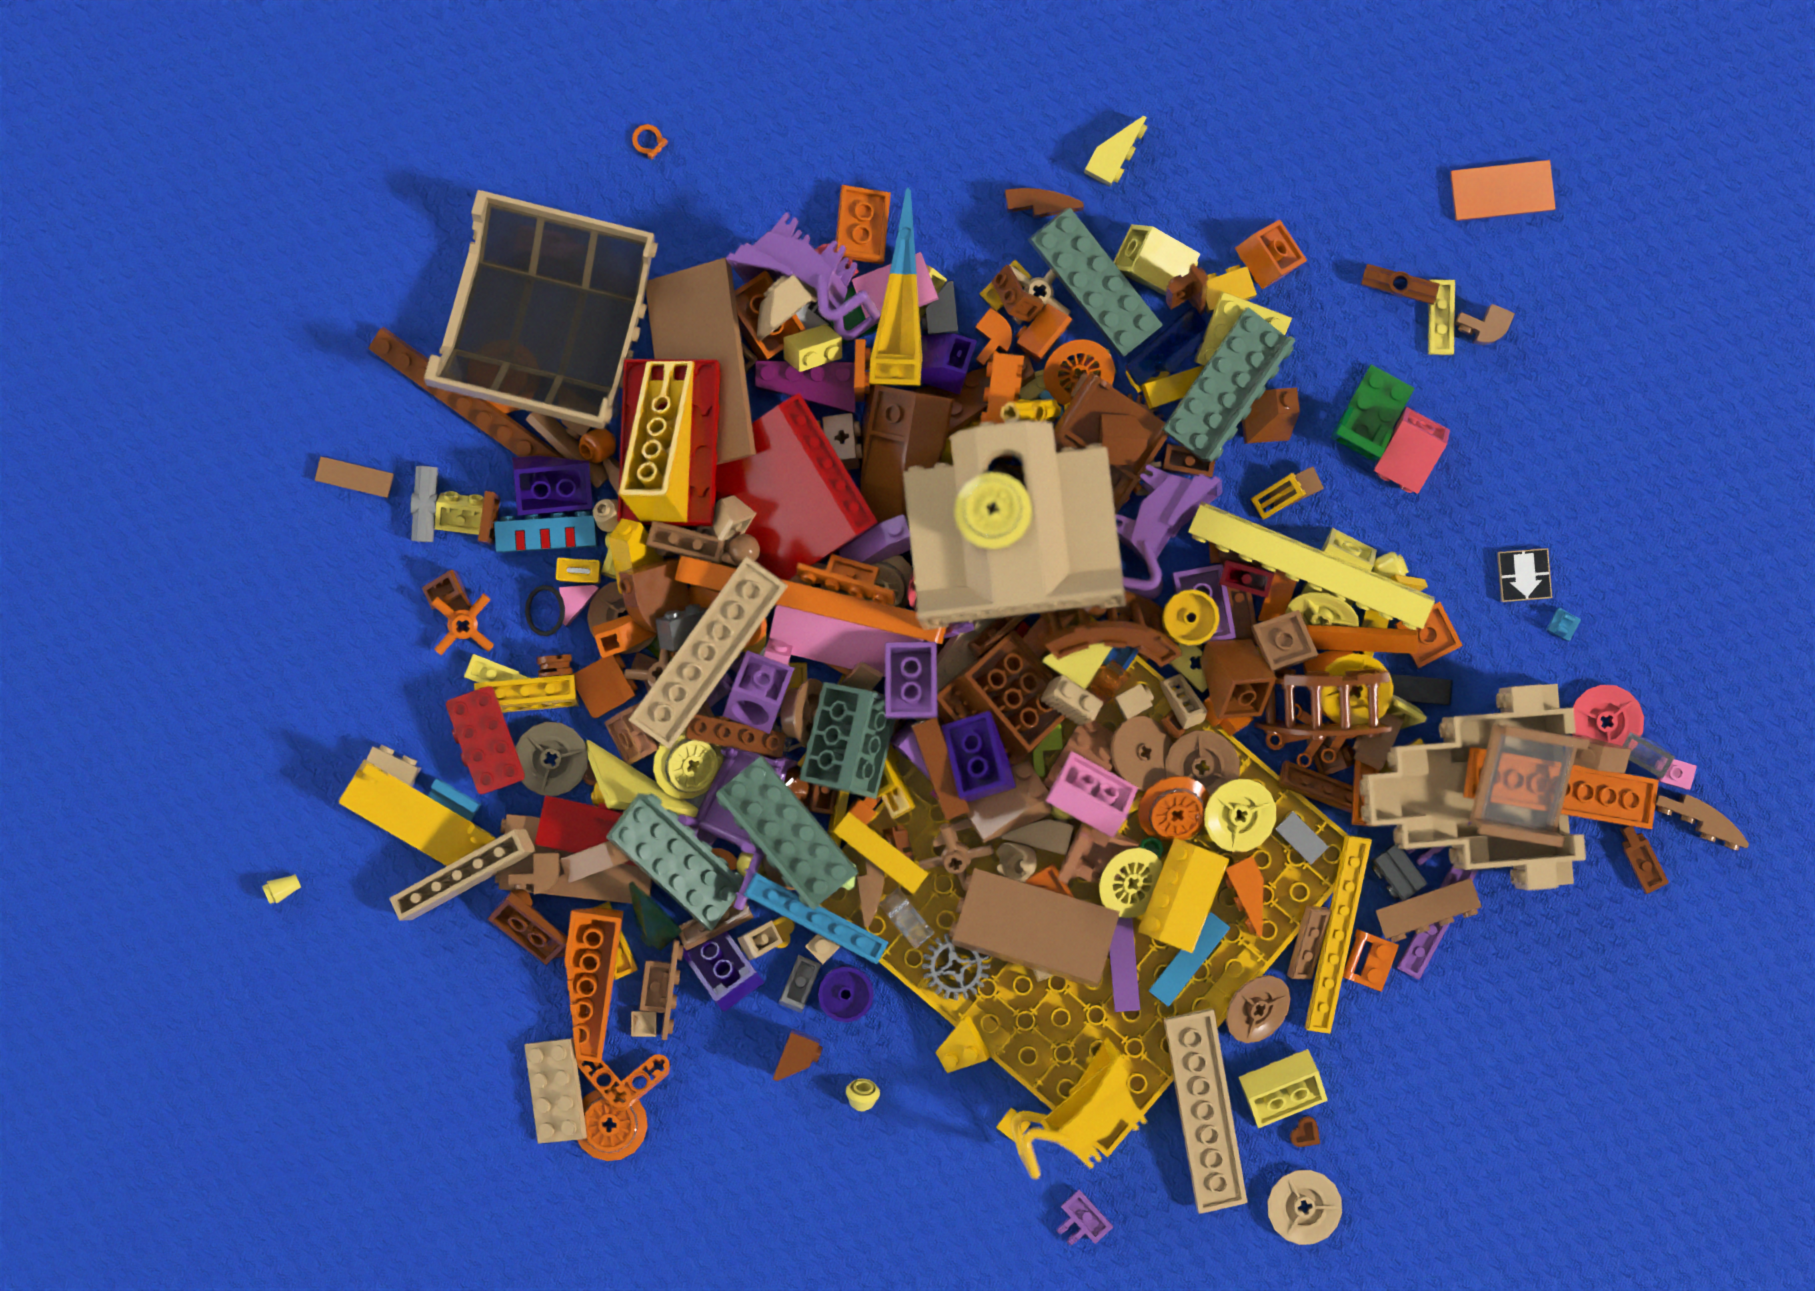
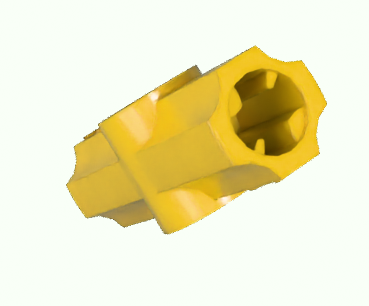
(1032, 410)

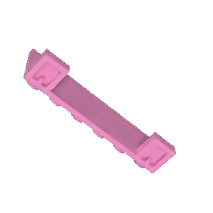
(828, 640)

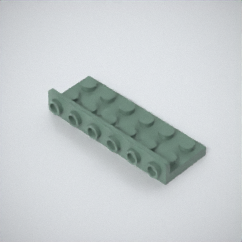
(1228, 386)
(786, 833)
(676, 859)

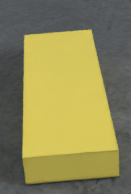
(1442, 320)

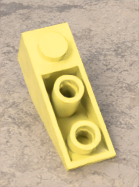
(1110, 155)

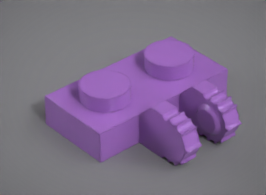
(1086, 1216)

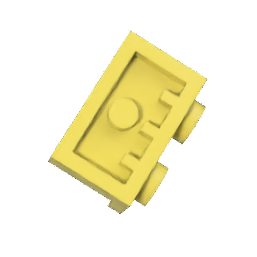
(458, 512)

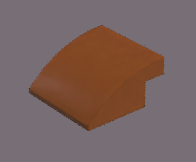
(1010, 686)

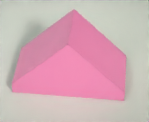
(576, 599)

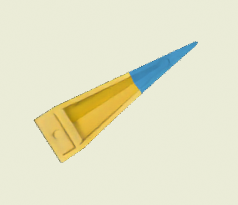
(897, 344)

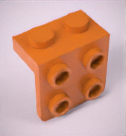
(604, 685)

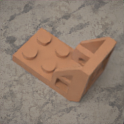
(634, 742)
(1092, 853)

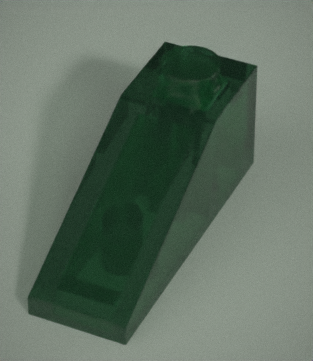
(654, 923)

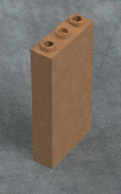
(605, 885)
(1034, 927)

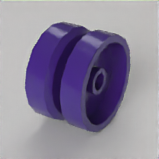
(858, 1002)

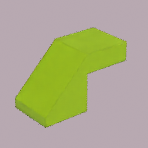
(1052, 741)

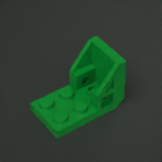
(1372, 413)

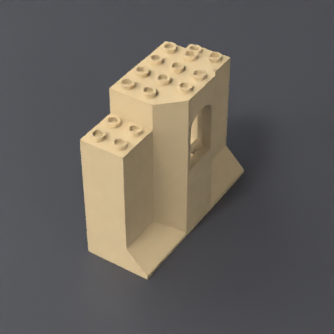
(1059, 562)

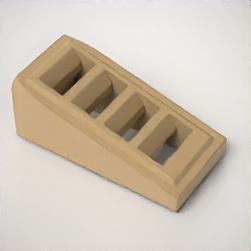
(1189, 715)

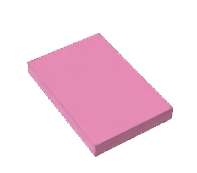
(876, 283)

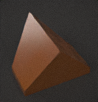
(448, 589)

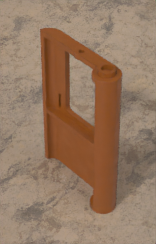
(1081, 426)

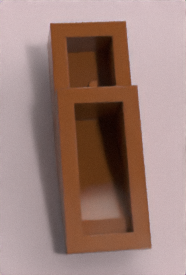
(1041, 201)

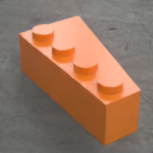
(1004, 388)

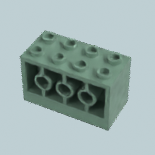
(848, 741)

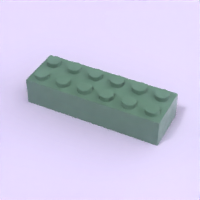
(1095, 282)

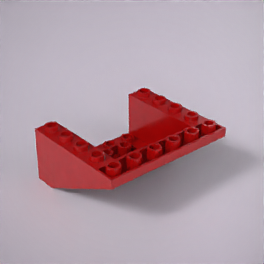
(796, 489)

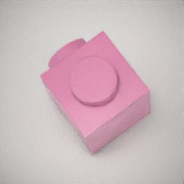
(1679, 775)

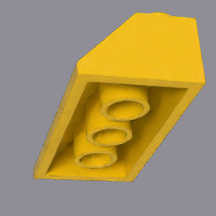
(1183, 895)

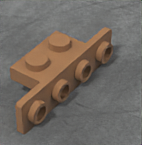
(658, 987)

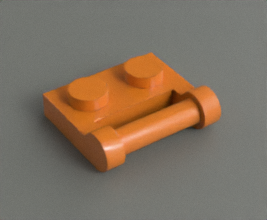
(1377, 961)

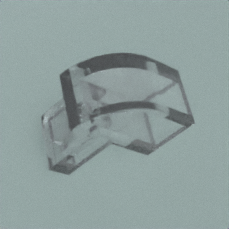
(906, 918)

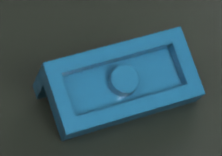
(454, 799)

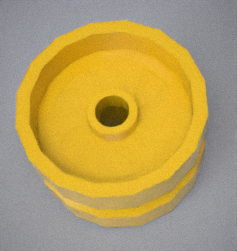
(1201, 628)

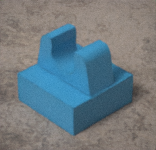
(1563, 624)

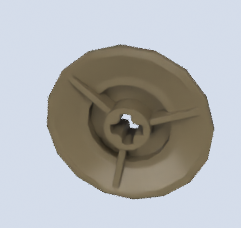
(569, 765)

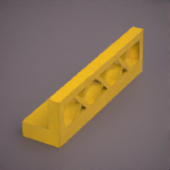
(534, 693)

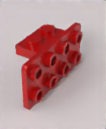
(484, 740)

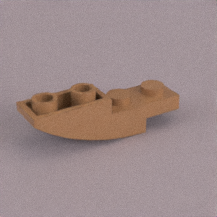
(1710, 822)

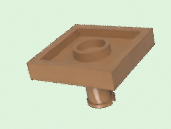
(1284, 641)

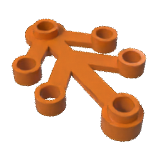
(1314, 744)

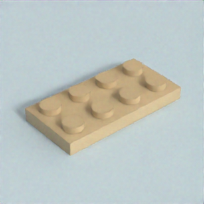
(555, 1090)

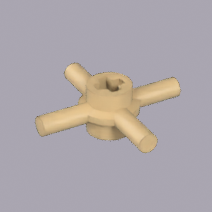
(1045, 284)

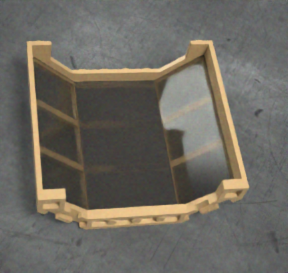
(545, 311)

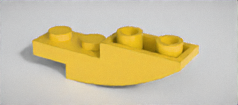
(893, 788)

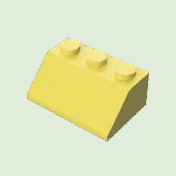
(1283, 1088)

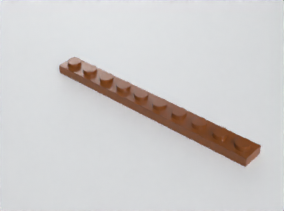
(474, 409)

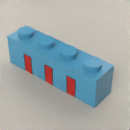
(546, 533)

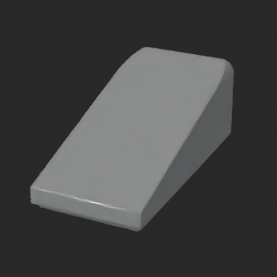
(799, 983)

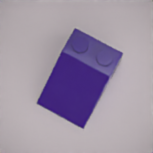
(551, 484)
(978, 757)
(723, 970)

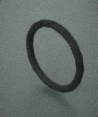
(561, 615)

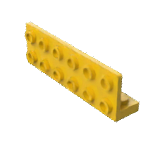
(412, 815)

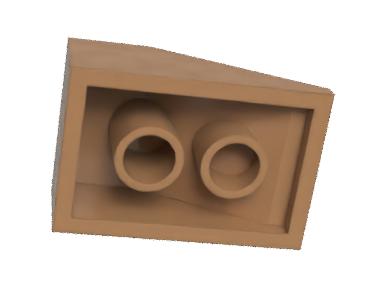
(1011, 808)

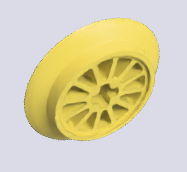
(1138, 905)

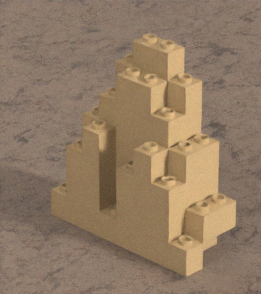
(1428, 788)

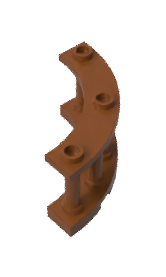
(1144, 634)
(1315, 681)

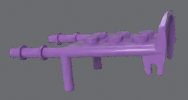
(720, 822)

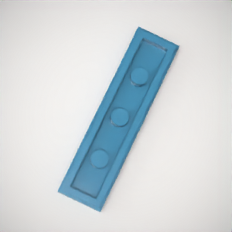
(1186, 964)

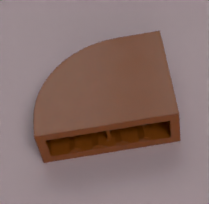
(653, 591)

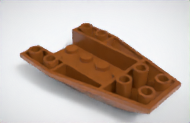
(898, 433)

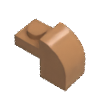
(1490, 329)
(544, 876)

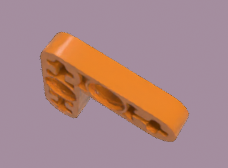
(625, 1086)

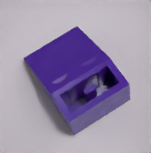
(946, 360)

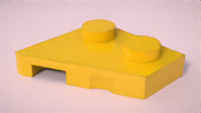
(962, 1047)

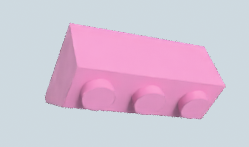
(1092, 794)

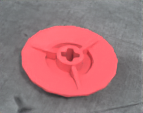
(1603, 702)

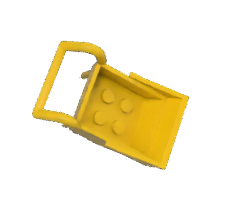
(1086, 1115)

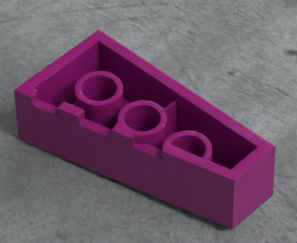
(823, 385)

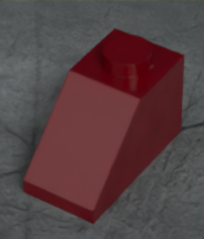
(1247, 578)

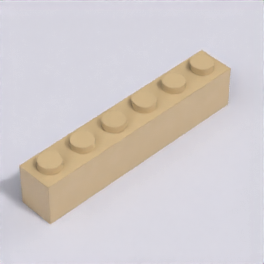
(462, 874)

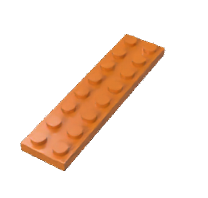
(1591, 793)

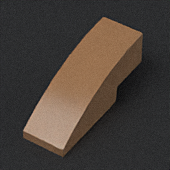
(870, 890)

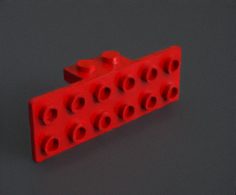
(575, 825)

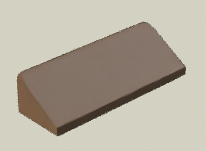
(685, 542)

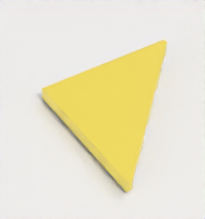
(622, 783)

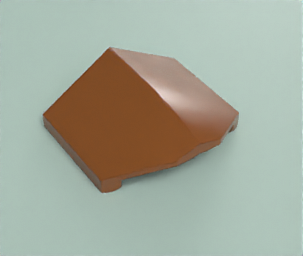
(1123, 438)

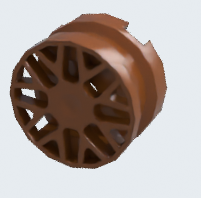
(555, 662)

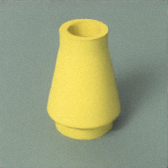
(280, 888)

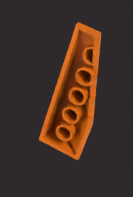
(590, 975)

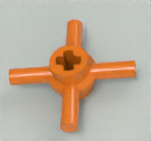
(462, 615)

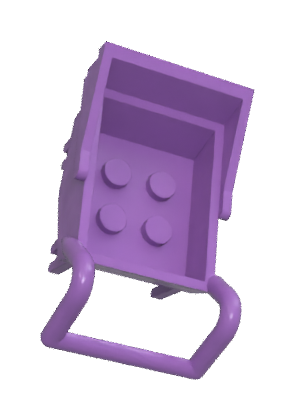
(788, 255)
(1161, 515)

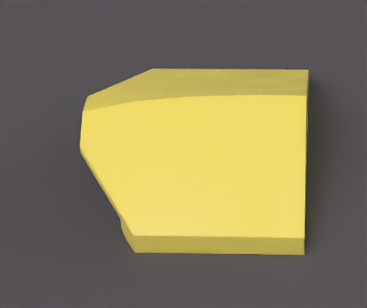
(1408, 712)

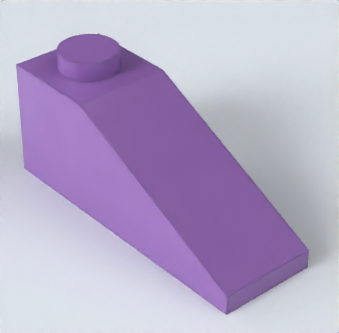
(880, 542)

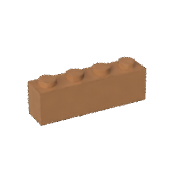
(1428, 909)

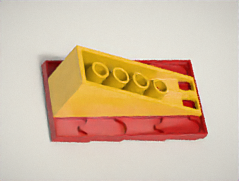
(669, 441)

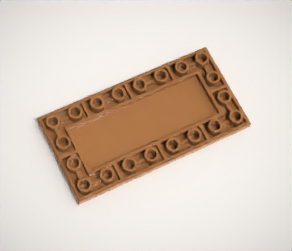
(698, 319)

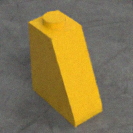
(630, 547)

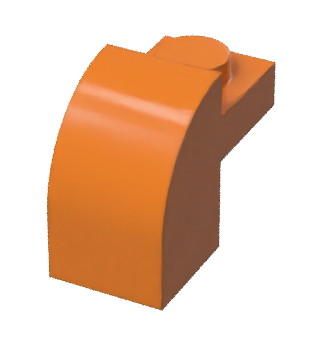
(997, 331)

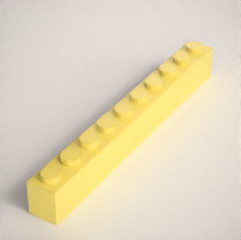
(1311, 565)

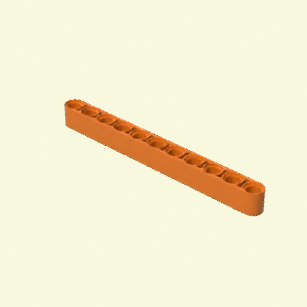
(817, 601)

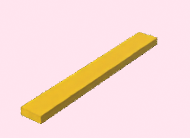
(1338, 934)

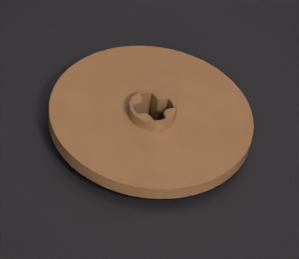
(1130, 741)

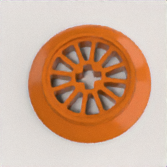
(1053, 365)

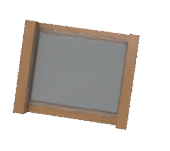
(1524, 784)

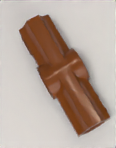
(1383, 280)

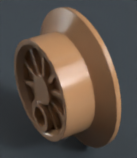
(799, 709)

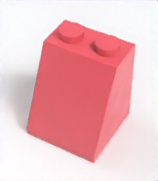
(1412, 451)

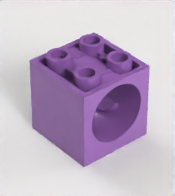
(758, 691)

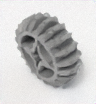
(963, 987)

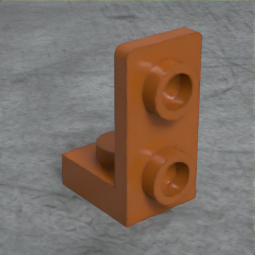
(1015, 300)

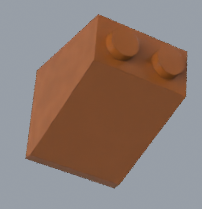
(1236, 678)

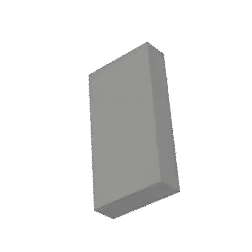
(1301, 837)

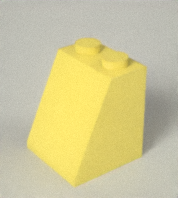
(1153, 257)
(1348, 549)
(1079, 666)

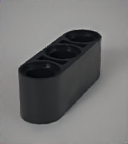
(1422, 689)

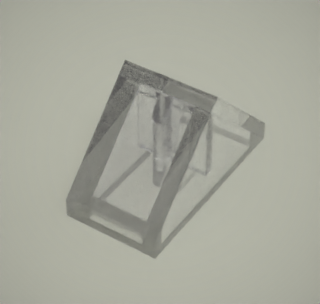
(1648, 754)

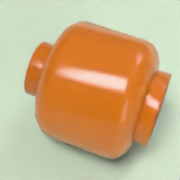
(597, 445)

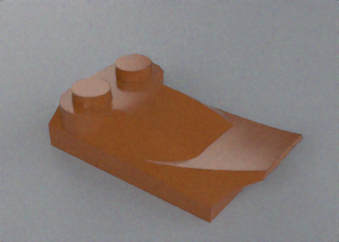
(529, 927)

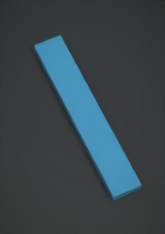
(818, 920)

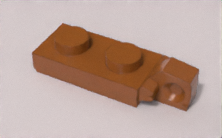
(1643, 860)

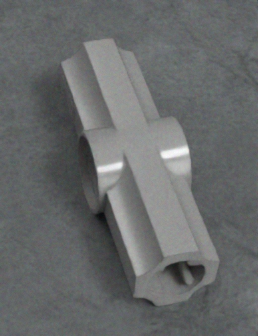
(424, 504)

